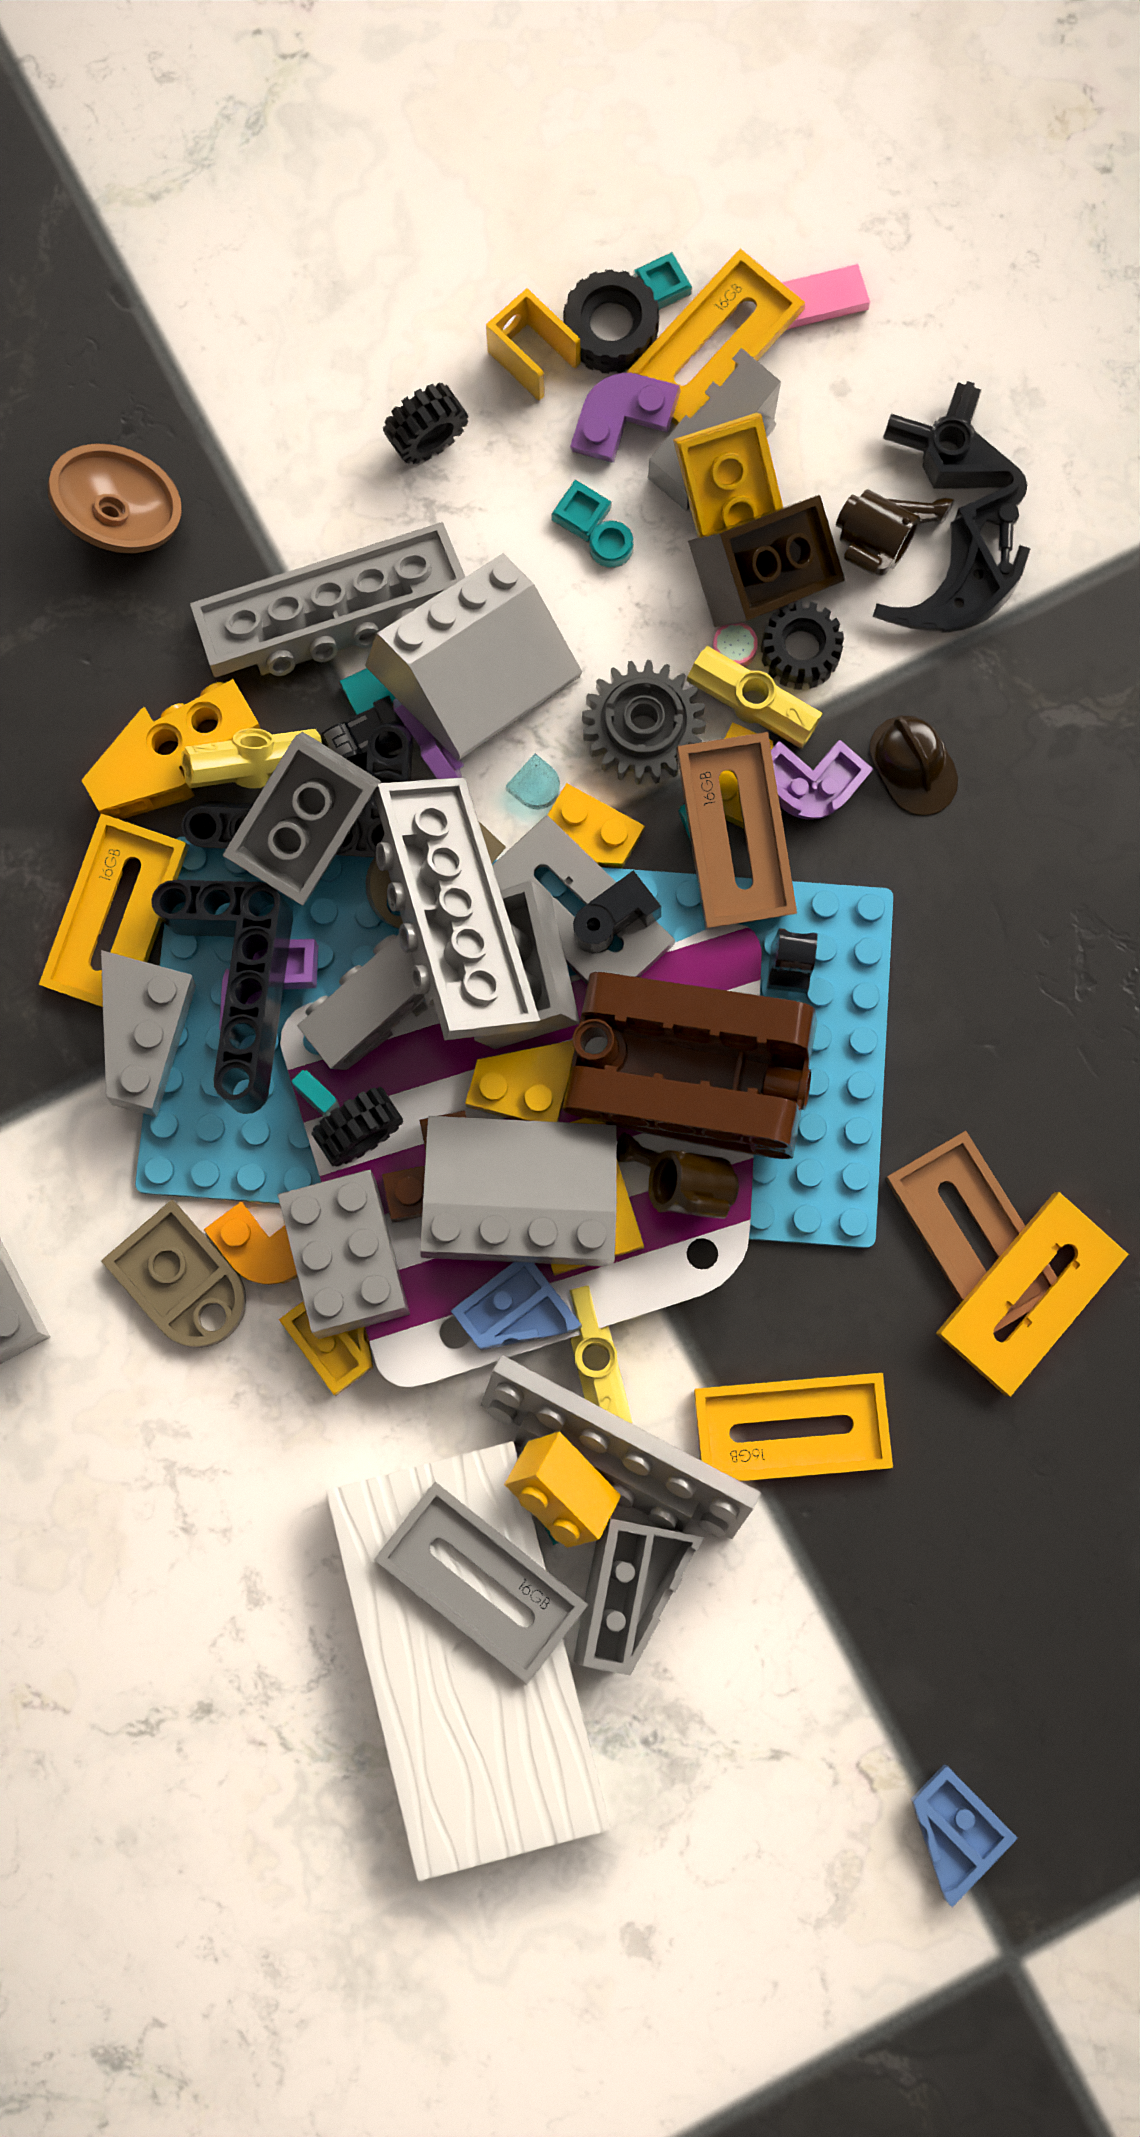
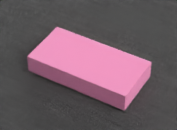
(830, 295)

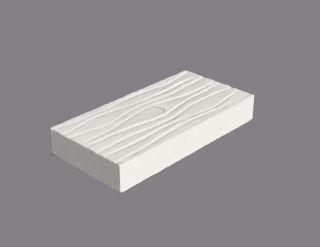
(470, 1745)

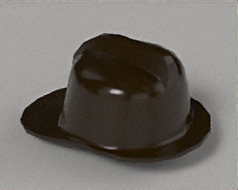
(914, 765)

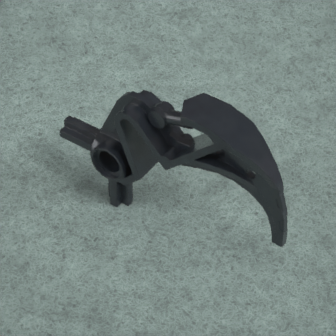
(971, 466)

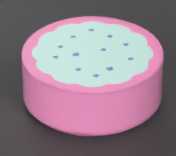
(736, 642)

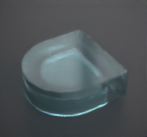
(535, 784)

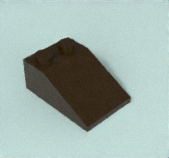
(766, 561)

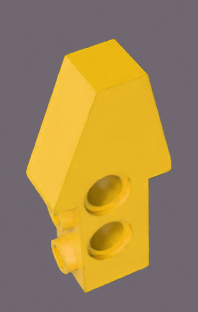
(136, 778)

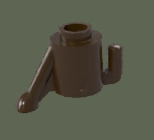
(883, 528)
(684, 1180)

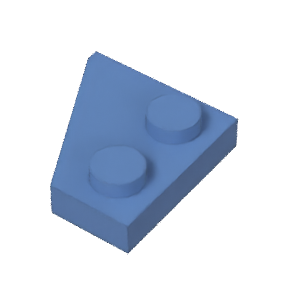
(515, 1309)
(958, 1833)

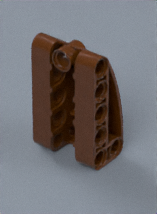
(693, 1063)

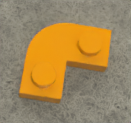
(250, 1248)

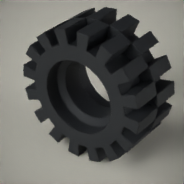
(425, 423)
(806, 620)
(357, 1126)

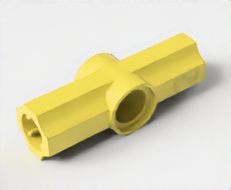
(730, 681)
(244, 760)
(603, 1386)

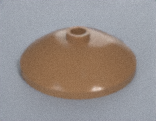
(114, 498)

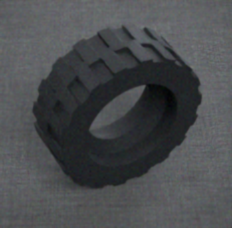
(618, 289)

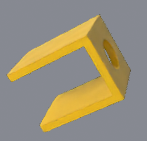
(545, 323)

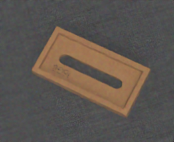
(772, 886)
(966, 1170)

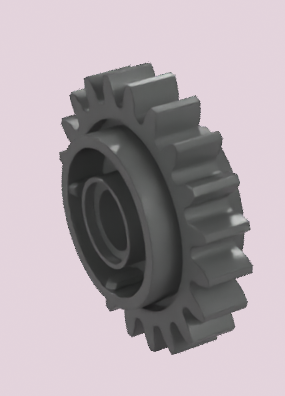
(635, 696)

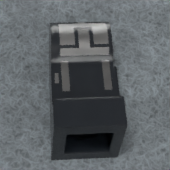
(351, 737)
(613, 911)
(791, 961)

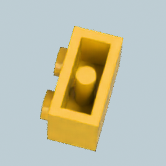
(562, 1490)

